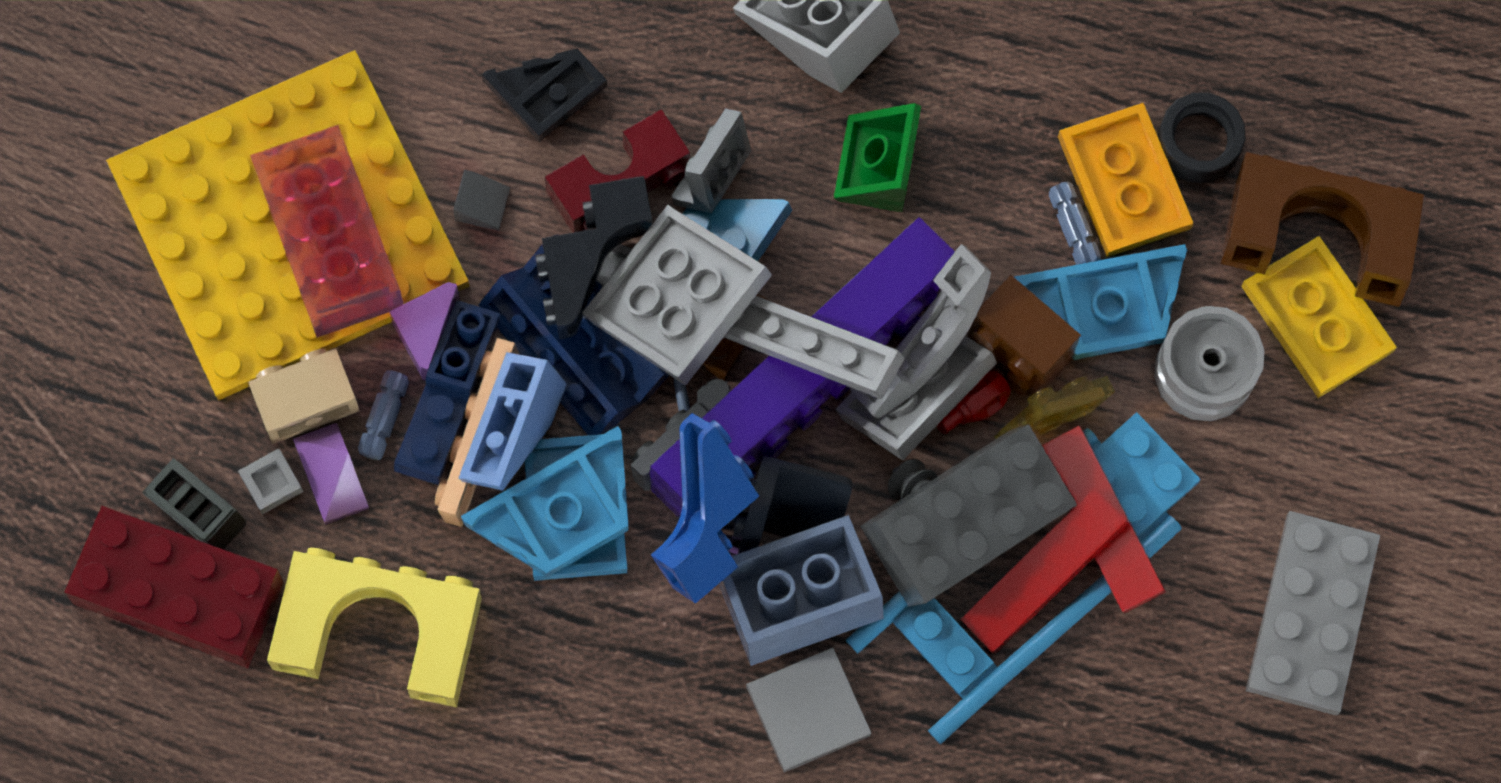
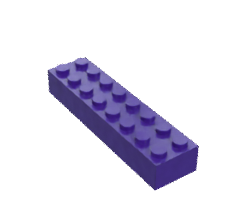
(782, 396)

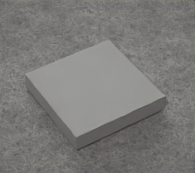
(808, 710)

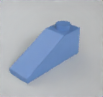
(513, 420)

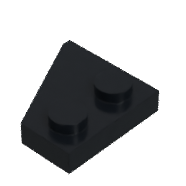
(546, 90)

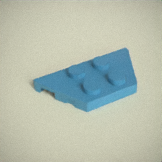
(744, 222)
(1113, 300)
(560, 509)

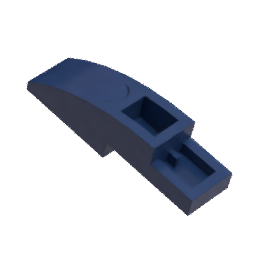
(448, 386)

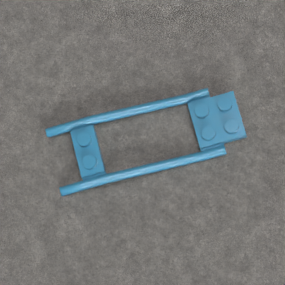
(1148, 484)

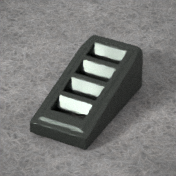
(215, 527)

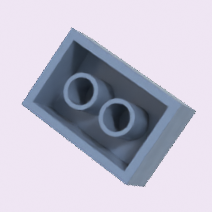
(801, 590)

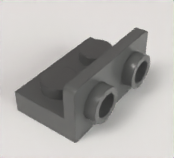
(715, 164)

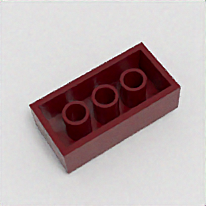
(174, 586)

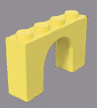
(323, 587)

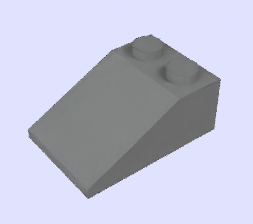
(824, 37)

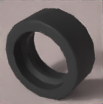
(1214, 108)

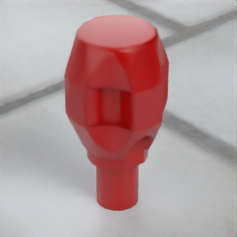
(980, 403)

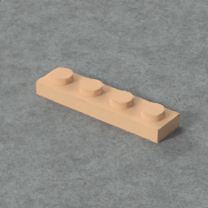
(453, 494)

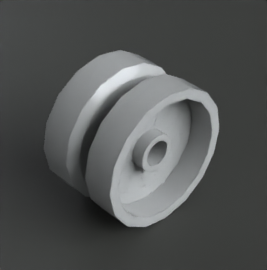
(1212, 337)

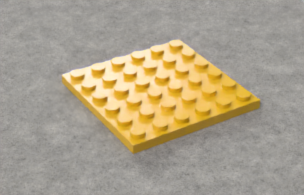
(217, 239)

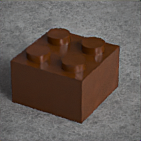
(1024, 337)

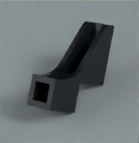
(575, 259)

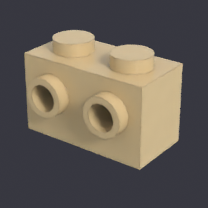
(303, 395)

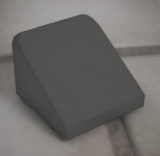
(480, 201)

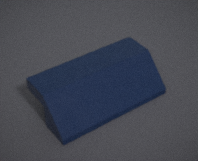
(600, 372)

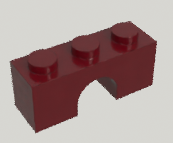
(655, 154)

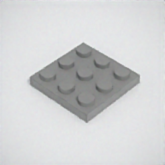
(677, 294)

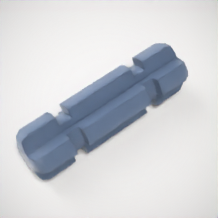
(1074, 223)
(383, 415)

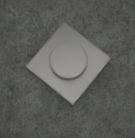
(270, 481)

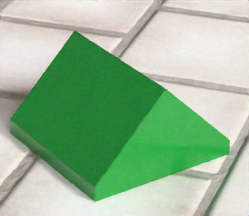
(878, 157)

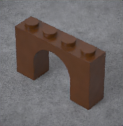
(1378, 215)

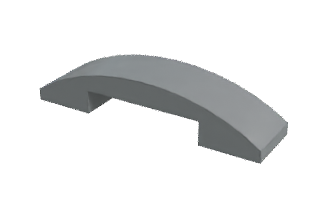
(938, 330)

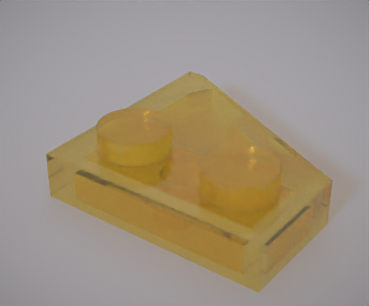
(1052, 409)

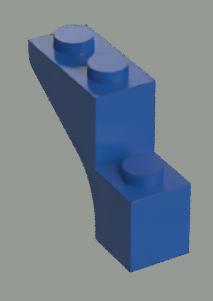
(712, 495)

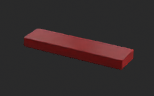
(1123, 558)
(1044, 571)

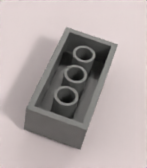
(968, 515)

